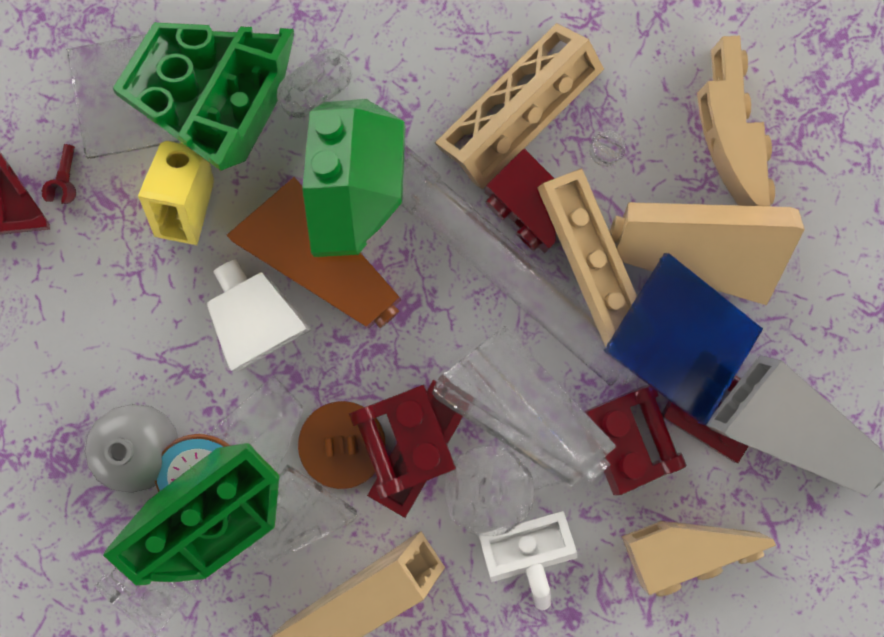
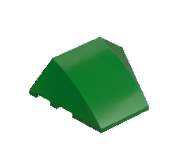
(207, 85)

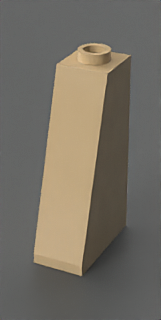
(724, 245)
(371, 595)

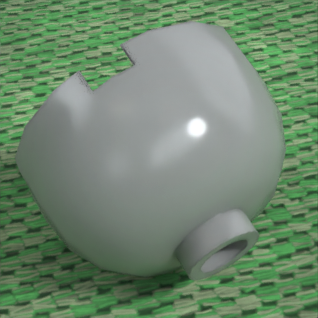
(128, 447)

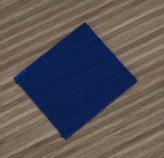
(683, 339)

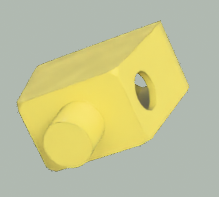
(177, 193)

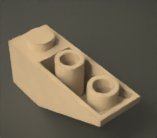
(677, 552)

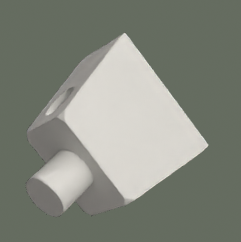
(252, 316)

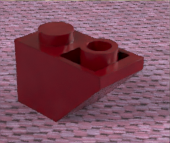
(516, 195)

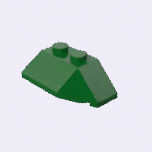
(351, 174)
(199, 519)

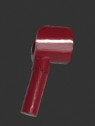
(62, 179)

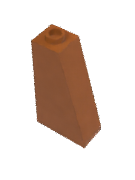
(281, 239)

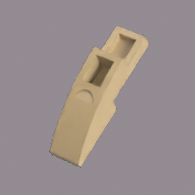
(736, 147)

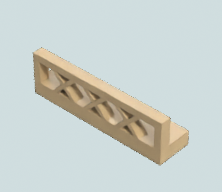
(526, 107)
(589, 250)

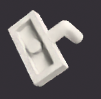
(528, 551)

